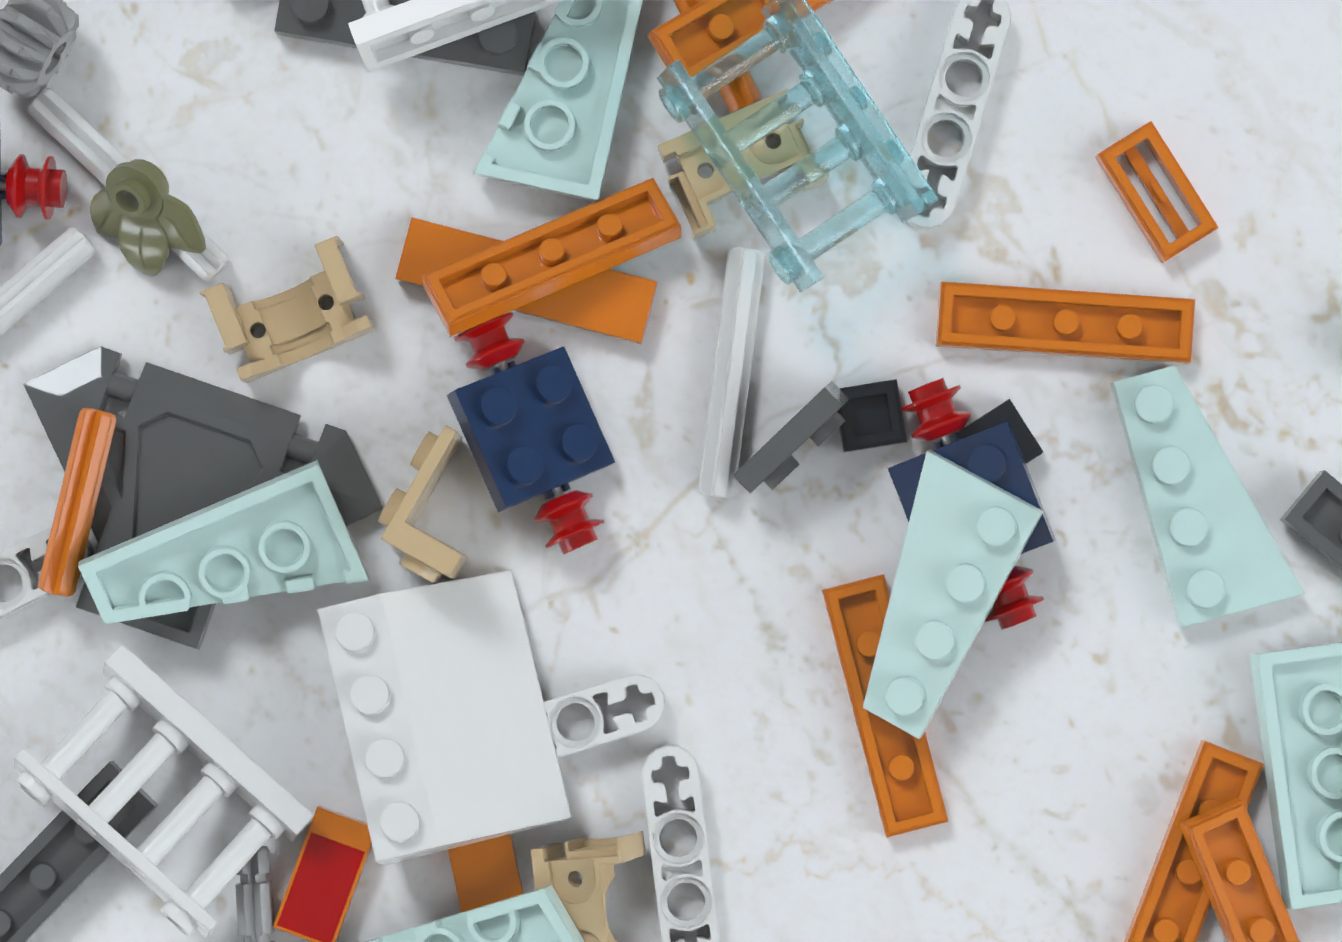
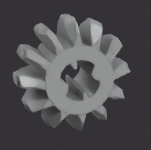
(34, 43)

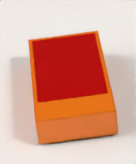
(325, 877)

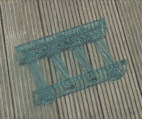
(860, 135)

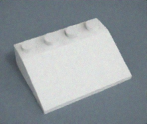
(443, 715)

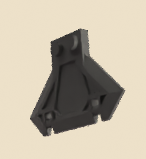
(182, 452)

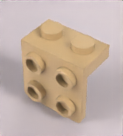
(423, 552)

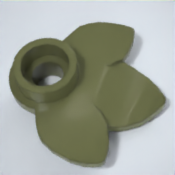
(144, 216)

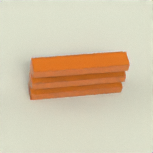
(1135, 204)

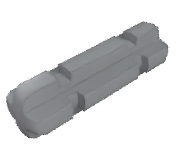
(255, 899)

